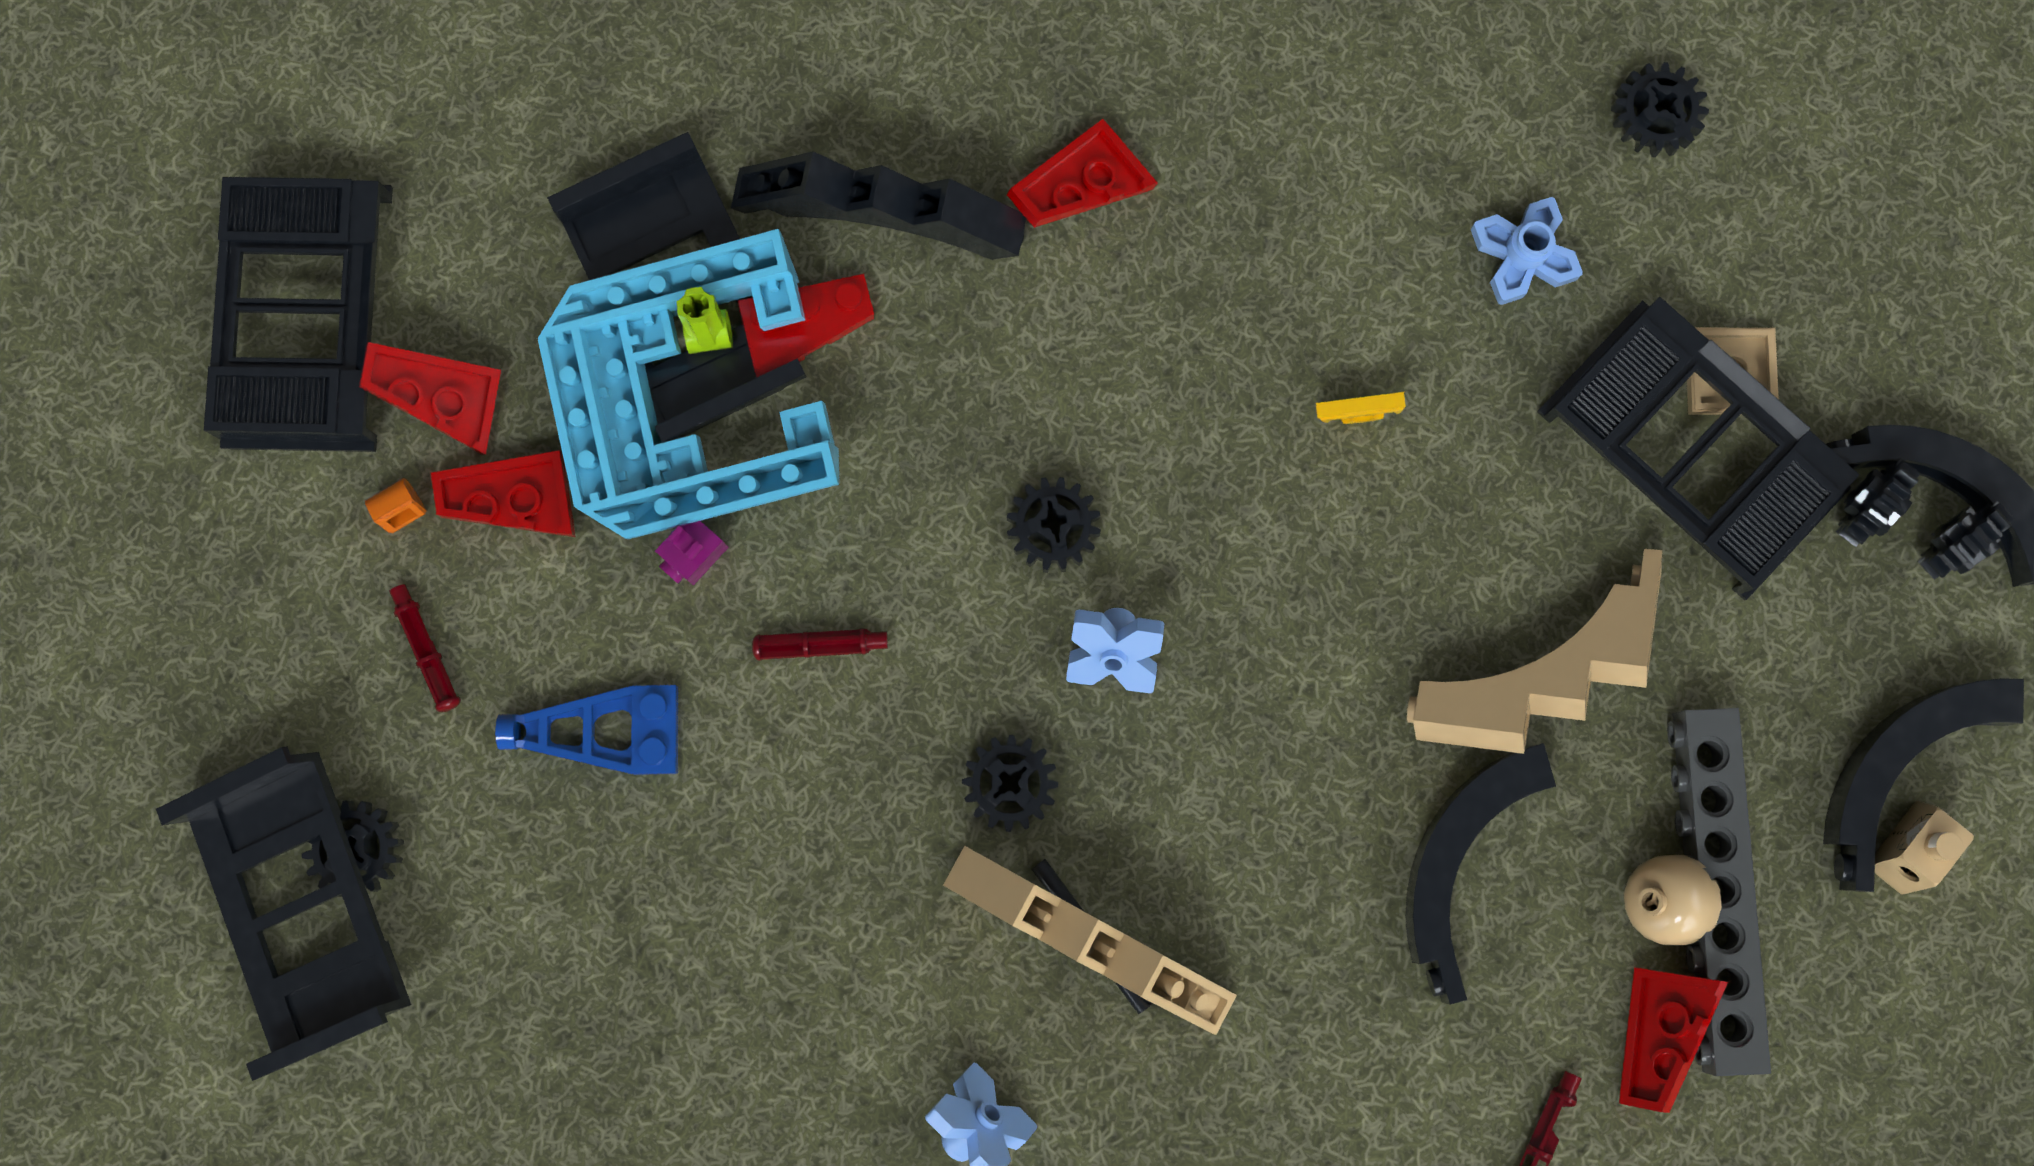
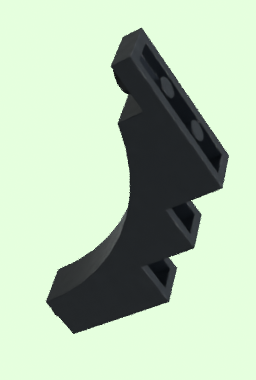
(881, 197)

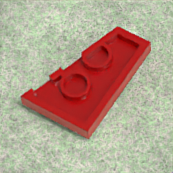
(1081, 177)
(830, 313)
(436, 390)
(508, 493)
(1664, 1034)

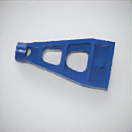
(652, 730)

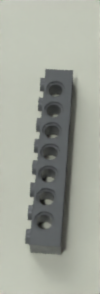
(1744, 1001)

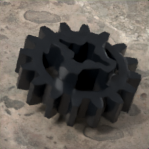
(1656, 128)
(1878, 502)
(1073, 519)
(1965, 540)
(996, 768)
(366, 835)

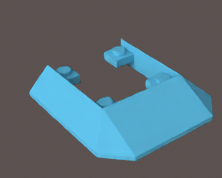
(604, 404)

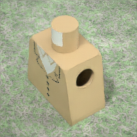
(1926, 844)

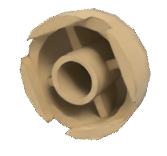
(1672, 900)

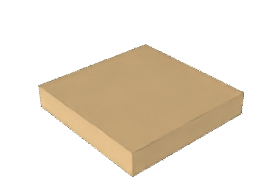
(1751, 349)

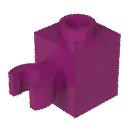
(690, 552)

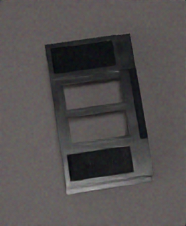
(643, 211)
(1637, 375)
(294, 400)
(253, 819)

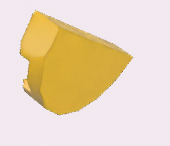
(1361, 409)

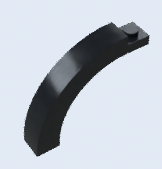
(1961, 468)
(1885, 753)
(1443, 850)

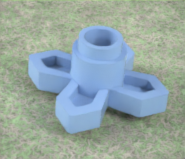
(1526, 250)
(1117, 646)
(974, 1123)

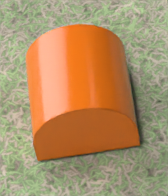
(395, 506)

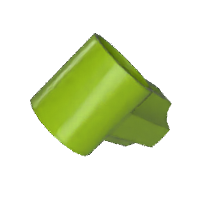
(703, 322)

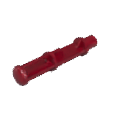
(817, 644)
(424, 650)
(1544, 1139)

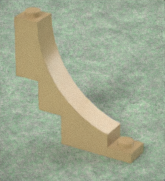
(1497, 709)
(1089, 941)

